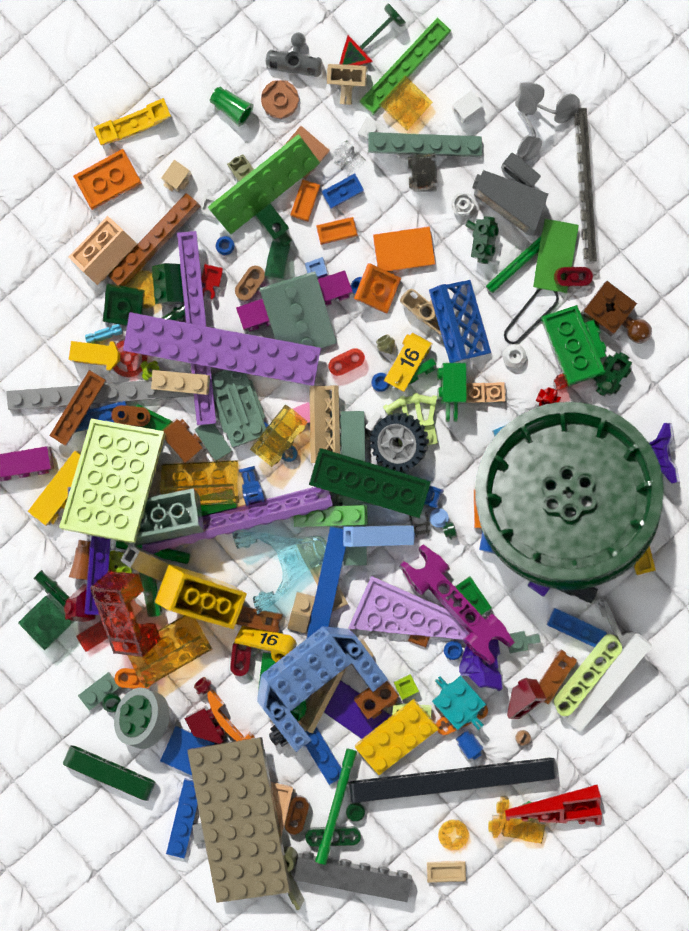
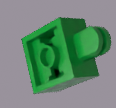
(452, 387)

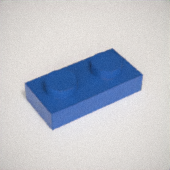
(342, 191)

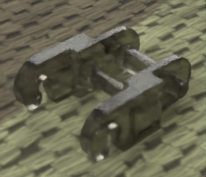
(426, 524)

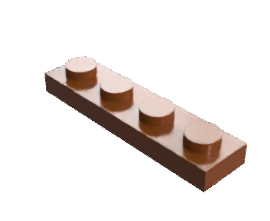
(77, 407)

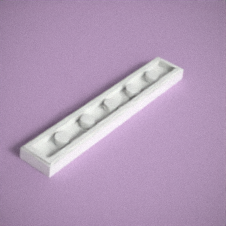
(609, 682)

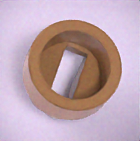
(519, 735)

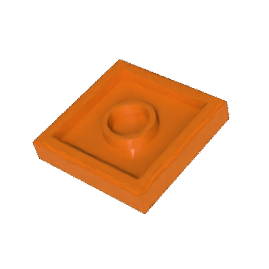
(377, 288)

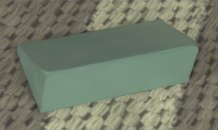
(213, 440)

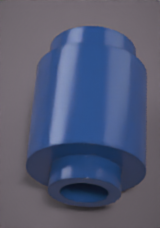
(469, 745)

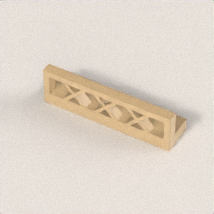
(320, 419)

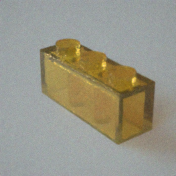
(279, 435)

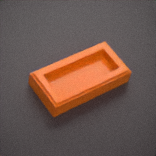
(305, 200)
(336, 230)

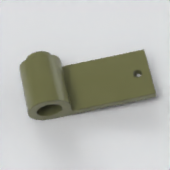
(295, 895)

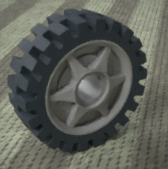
(411, 435)

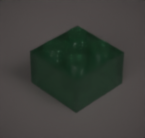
(46, 622)

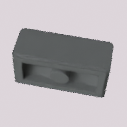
(520, 170)

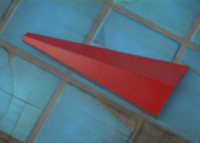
(577, 805)

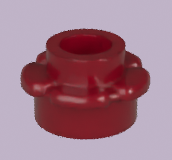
(202, 686)

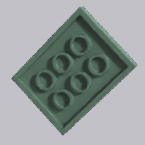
(298, 311)

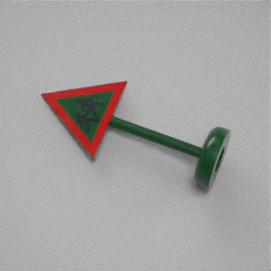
(354, 54)

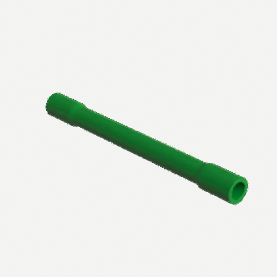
(324, 847)

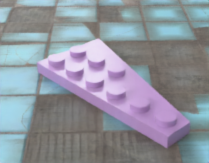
(398, 611)

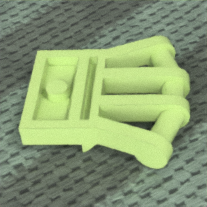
(417, 399)

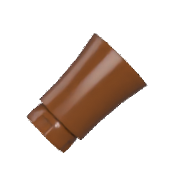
(81, 559)

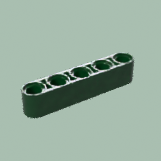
(109, 773)

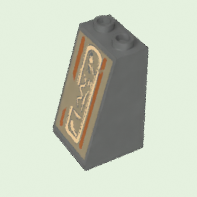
(511, 199)

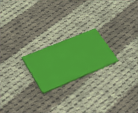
(555, 251)

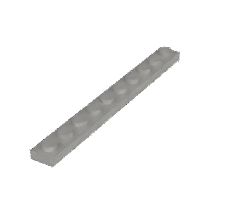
(109, 393)

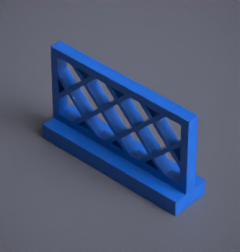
(449, 324)

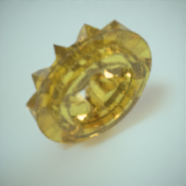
(448, 827)

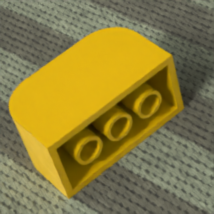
(200, 597)

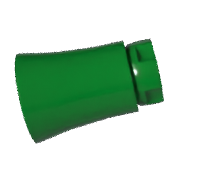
(231, 105)

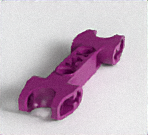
(479, 631)

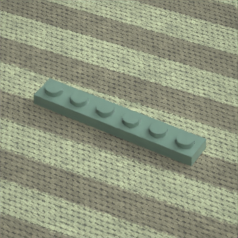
(424, 143)

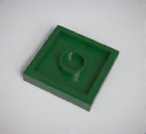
(121, 302)

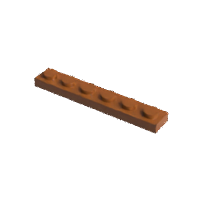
(154, 240)

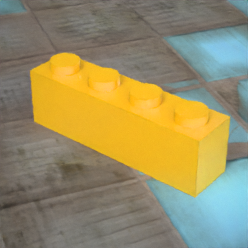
(56, 493)

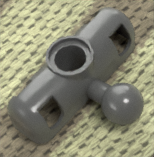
(305, 61)

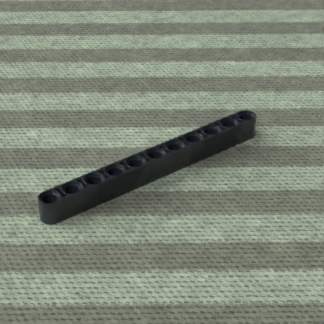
(452, 780)

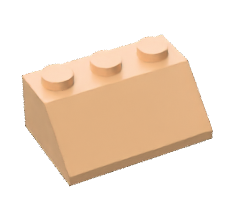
(102, 250)

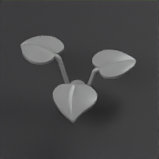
(527, 104)

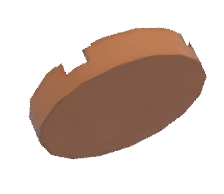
(279, 99)

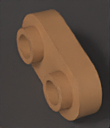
(250, 283)

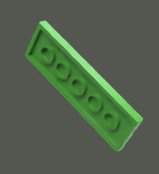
(264, 184)

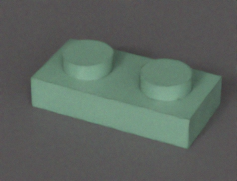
(97, 691)

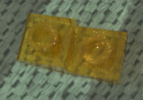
(498, 821)
(525, 830)

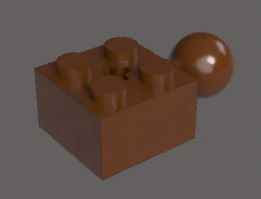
(638, 330)

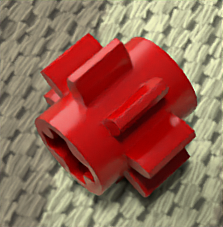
(548, 396)

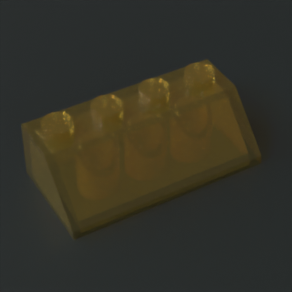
(213, 481)
(179, 645)

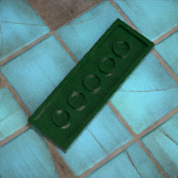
(369, 483)

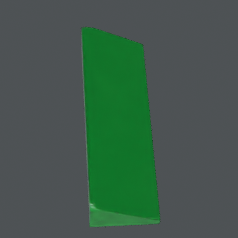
(150, 593)

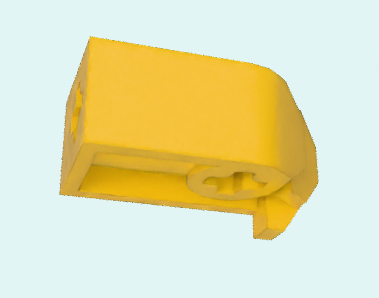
(95, 354)

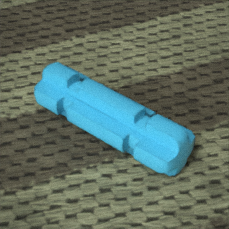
(103, 334)

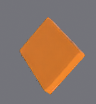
(107, 179)
(404, 249)

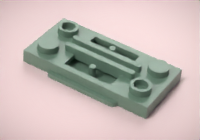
(237, 407)

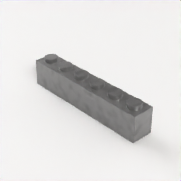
(354, 877)

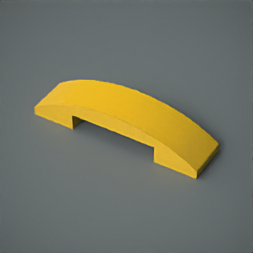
(133, 123)

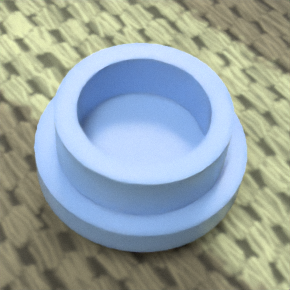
(438, 517)

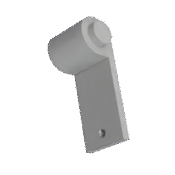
(623, 637)

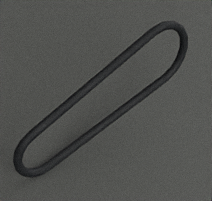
(505, 332)

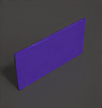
(348, 714)

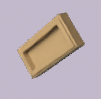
(446, 871)

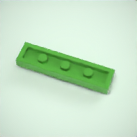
(333, 516)

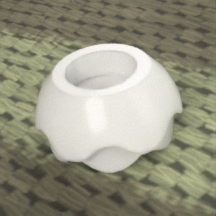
(465, 198)
(508, 357)

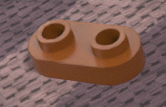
(131, 415)

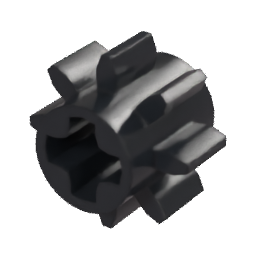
(277, 737)

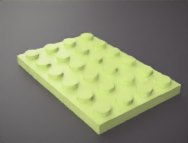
(112, 481)

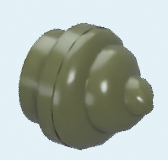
(386, 344)

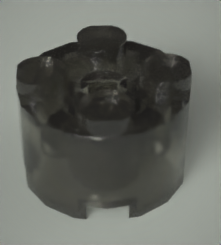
(423, 172)

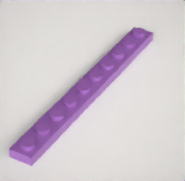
(195, 315)

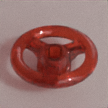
(130, 372)

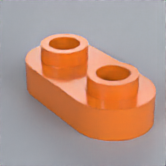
(133, 680)

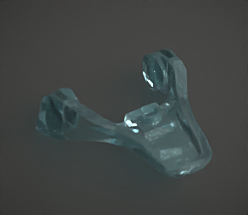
(295, 558)

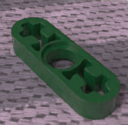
(347, 829)

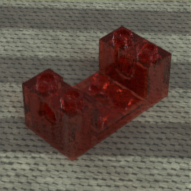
(113, 600)

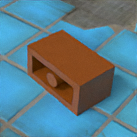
(181, 439)

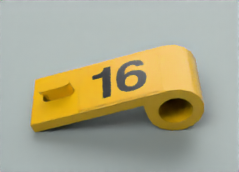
(408, 361)
(277, 643)

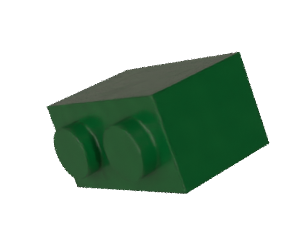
(167, 284)

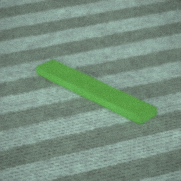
(406, 64)

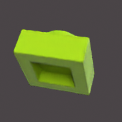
(406, 686)

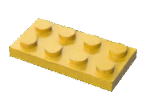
(396, 737)

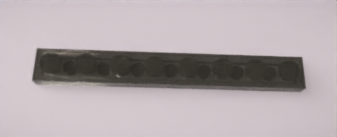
(584, 178)

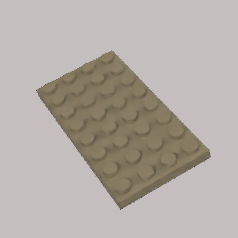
(239, 820)

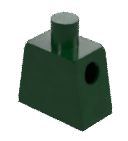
(267, 218)

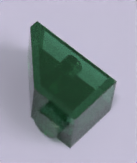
(277, 261)

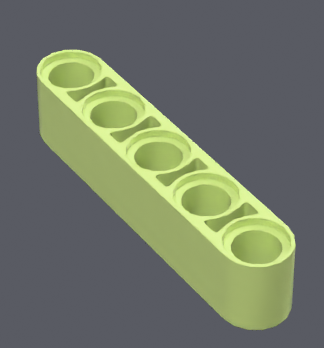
(587, 684)

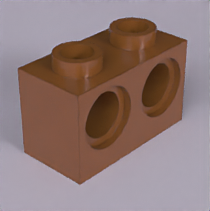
(380, 702)

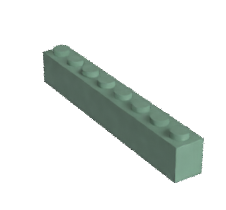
(353, 445)

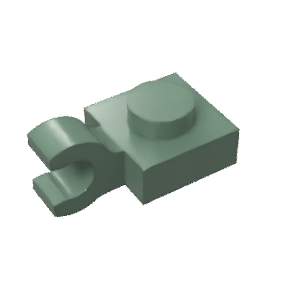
(522, 640)

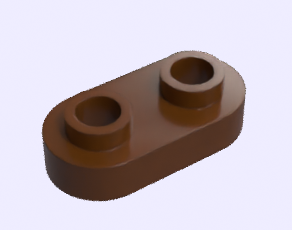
(296, 814)

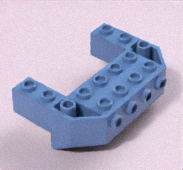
(306, 671)

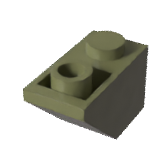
(240, 167)

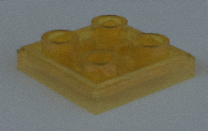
(405, 103)

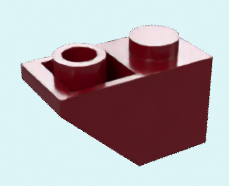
(204, 726)

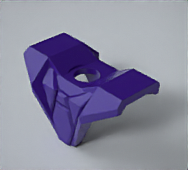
(661, 447)
(482, 675)

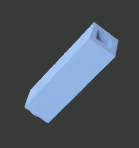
(378, 535)

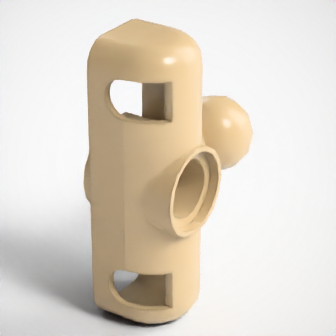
(416, 305)

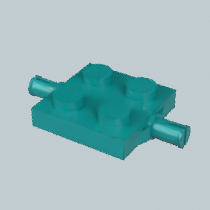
(459, 702)

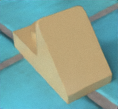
(301, 612)

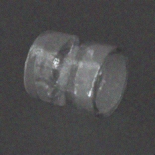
(347, 158)

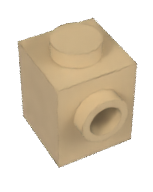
(176, 177)

